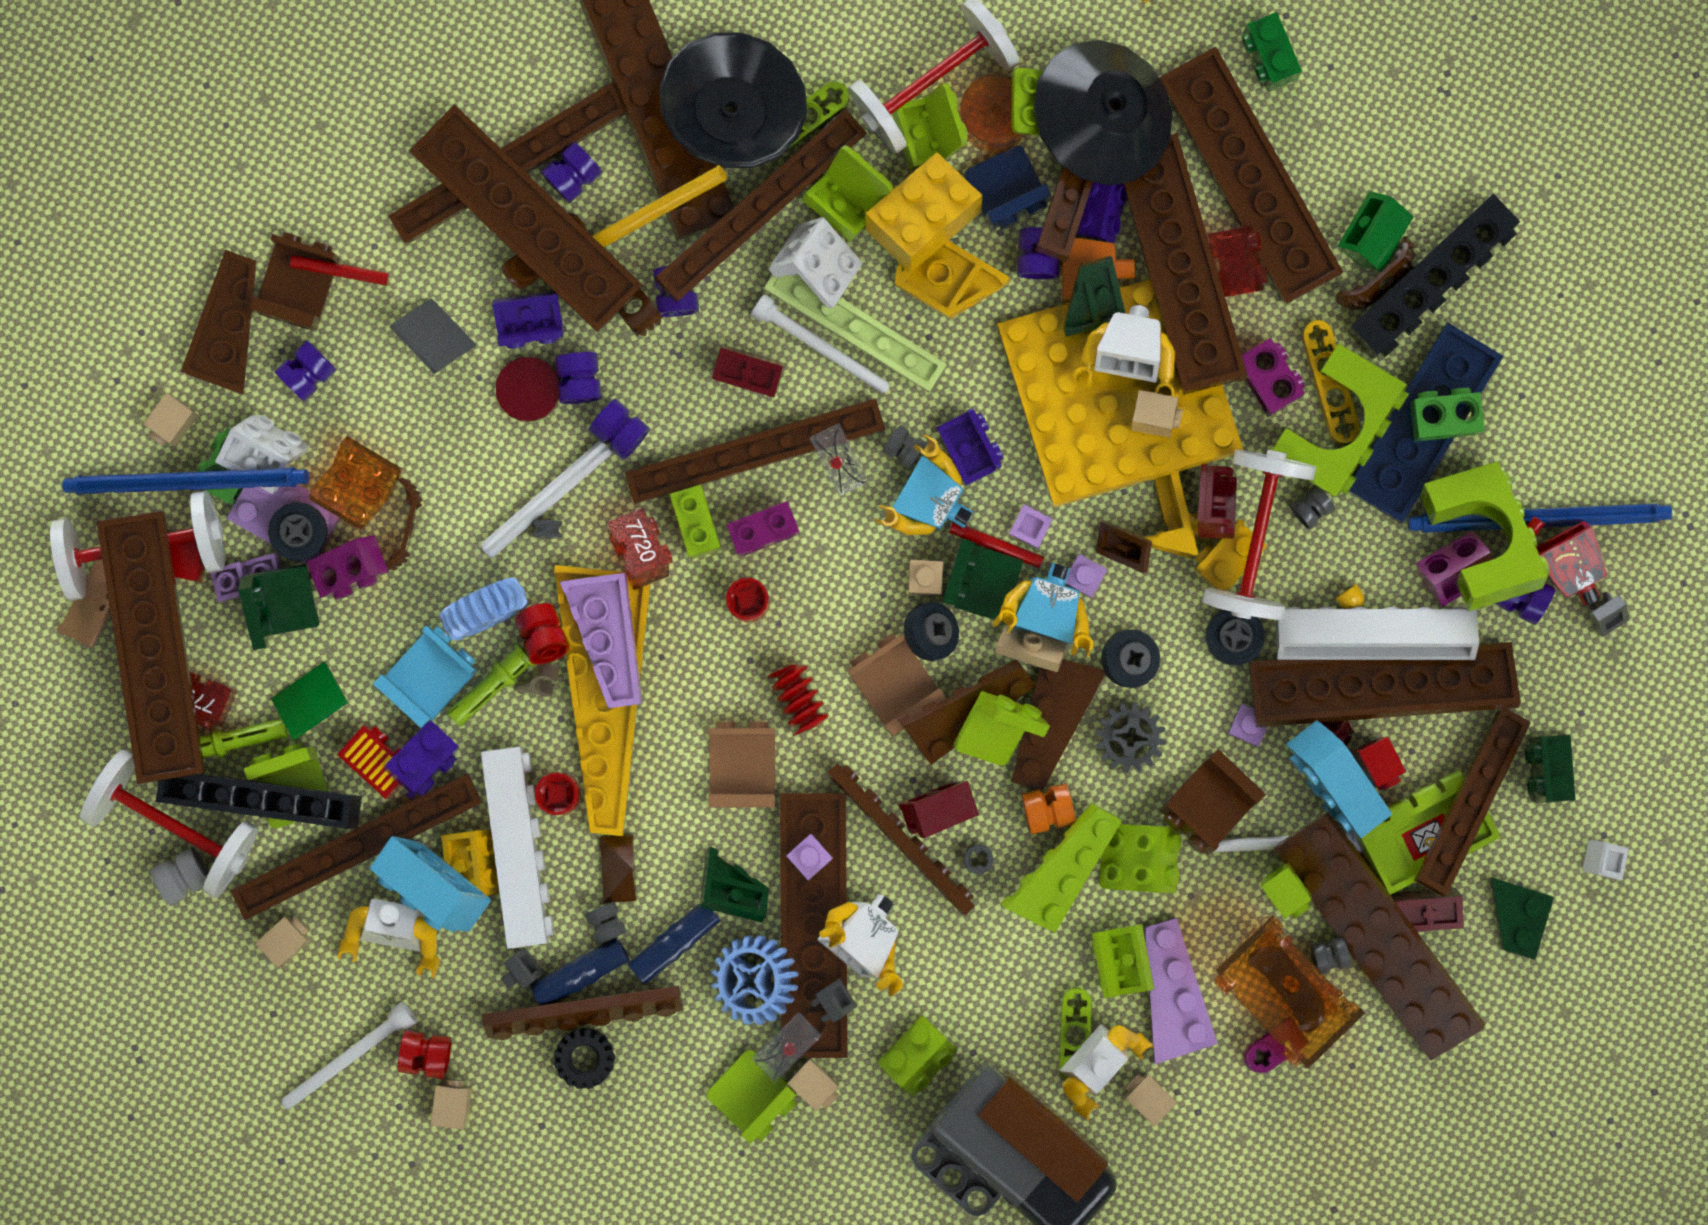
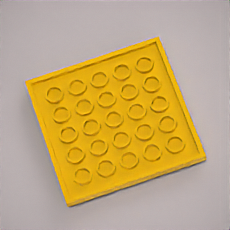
(1087, 432)

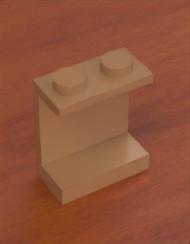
(894, 682)
(742, 766)

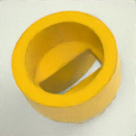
(1351, 597)

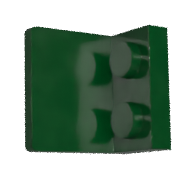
(981, 580)
(277, 603)
(1550, 769)

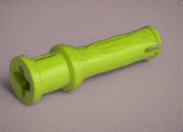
(502, 675)
(220, 742)

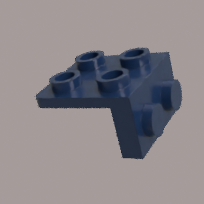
(1008, 187)

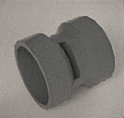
(908, 454)
(1312, 507)
(608, 930)
(1323, 957)

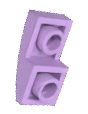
(228, 580)

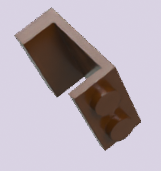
(293, 293)
(1211, 802)

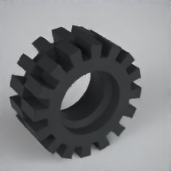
(569, 1072)

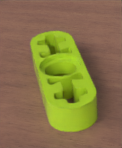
(832, 108)
(1064, 1026)

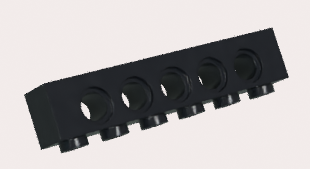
(1490, 215)
(262, 800)

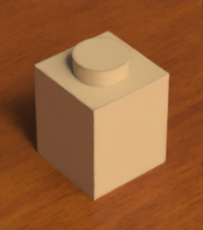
(1156, 414)
(169, 421)
(925, 578)
(284, 940)
(814, 1085)
(1149, 1098)
(451, 1104)

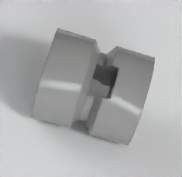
(176, 878)

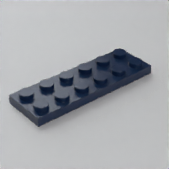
(1399, 465)

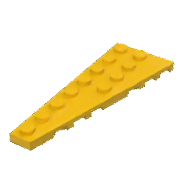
(602, 732)

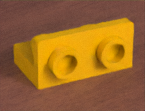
(1227, 559)
(473, 858)

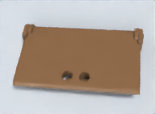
(88, 614)

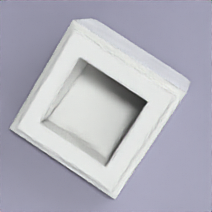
(1605, 859)

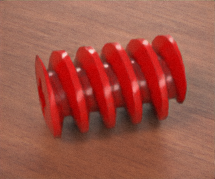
(798, 697)

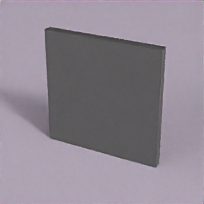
(432, 336)

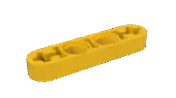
(1326, 383)

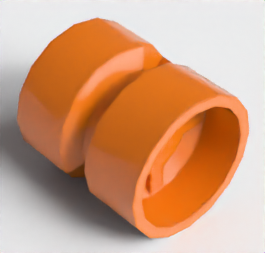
(1048, 808)

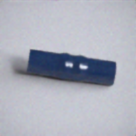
(673, 943)
(580, 972)

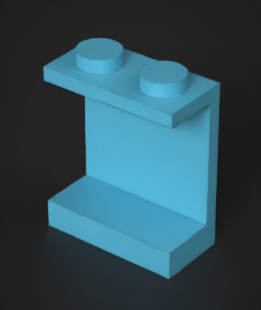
(427, 676)

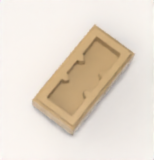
(1031, 648)

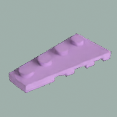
(606, 625)
(1176, 1003)

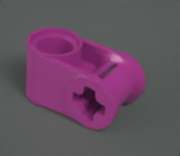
(1268, 1045)

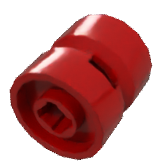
(747, 600)
(542, 633)
(558, 793)
(424, 1054)

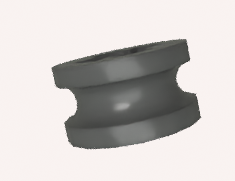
(547, 529)
(979, 869)

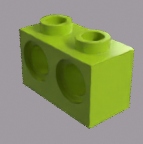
(695, 522)
(1287, 891)

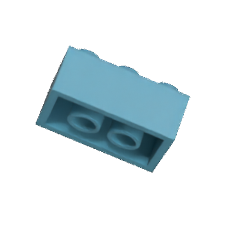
(1337, 780)
(429, 885)

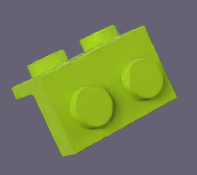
(1122, 961)
(917, 1056)

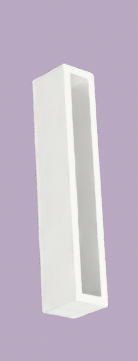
(1377, 634)
(515, 847)

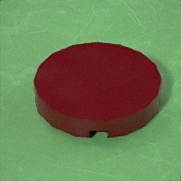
(527, 389)

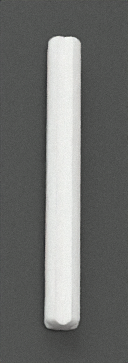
(545, 499)

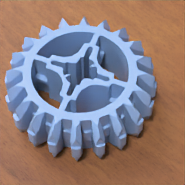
(483, 608)
(774, 996)

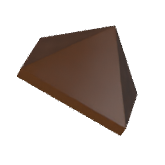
(1123, 547)
(618, 869)

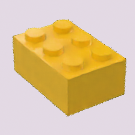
(923, 212)

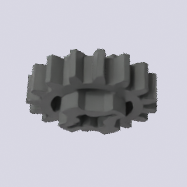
(1127, 752)

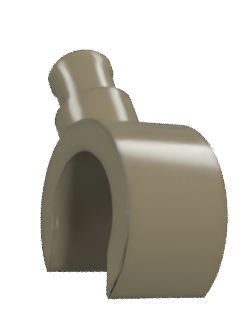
(538, 686)

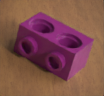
(1262, 380)
(763, 529)
(347, 567)
(1442, 568)

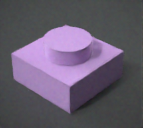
(1030, 526)
(1085, 575)
(1245, 726)
(809, 856)

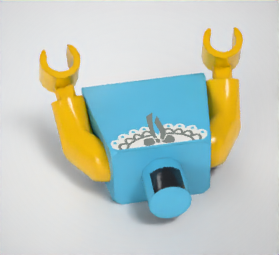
(928, 495)
(1048, 610)

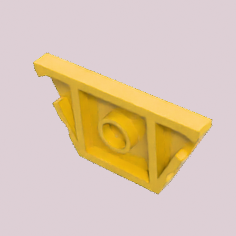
(951, 280)

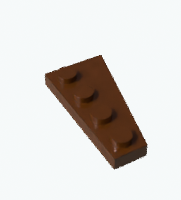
(223, 332)
(1063, 701)
(940, 723)

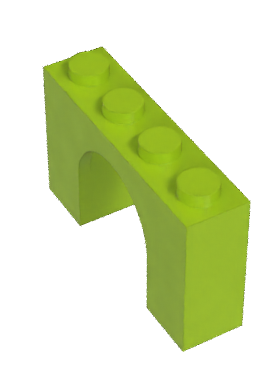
(1378, 394)
(1489, 494)

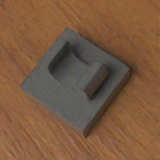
(1610, 615)
(522, 969)
(835, 1001)

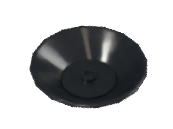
(738, 74)
(1082, 126)

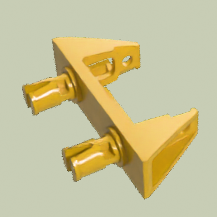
(1177, 518)

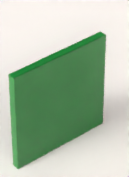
(309, 700)

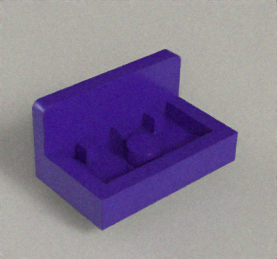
(1102, 213)
(528, 319)
(970, 447)
(422, 759)

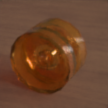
(983, 129)

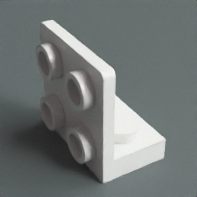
(819, 259)
(260, 446)

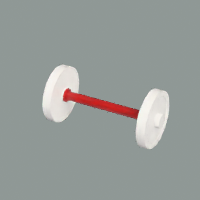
(988, 34)
(71, 559)
(1244, 602)
(110, 788)

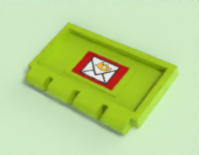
(1403, 840)

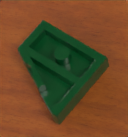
(1093, 297)
(732, 889)
(1520, 917)

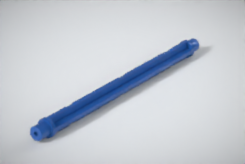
(186, 480)
(1553, 517)

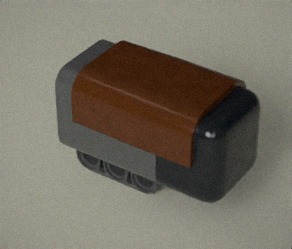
(1016, 1149)

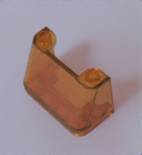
(1268, 1006)

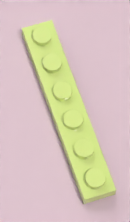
(860, 331)

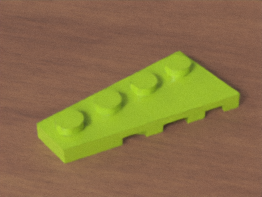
(1059, 879)

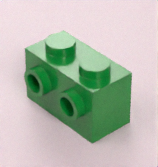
(1272, 52)
(1376, 234)

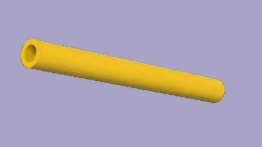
(661, 206)

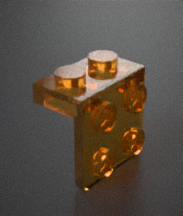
(356, 484)

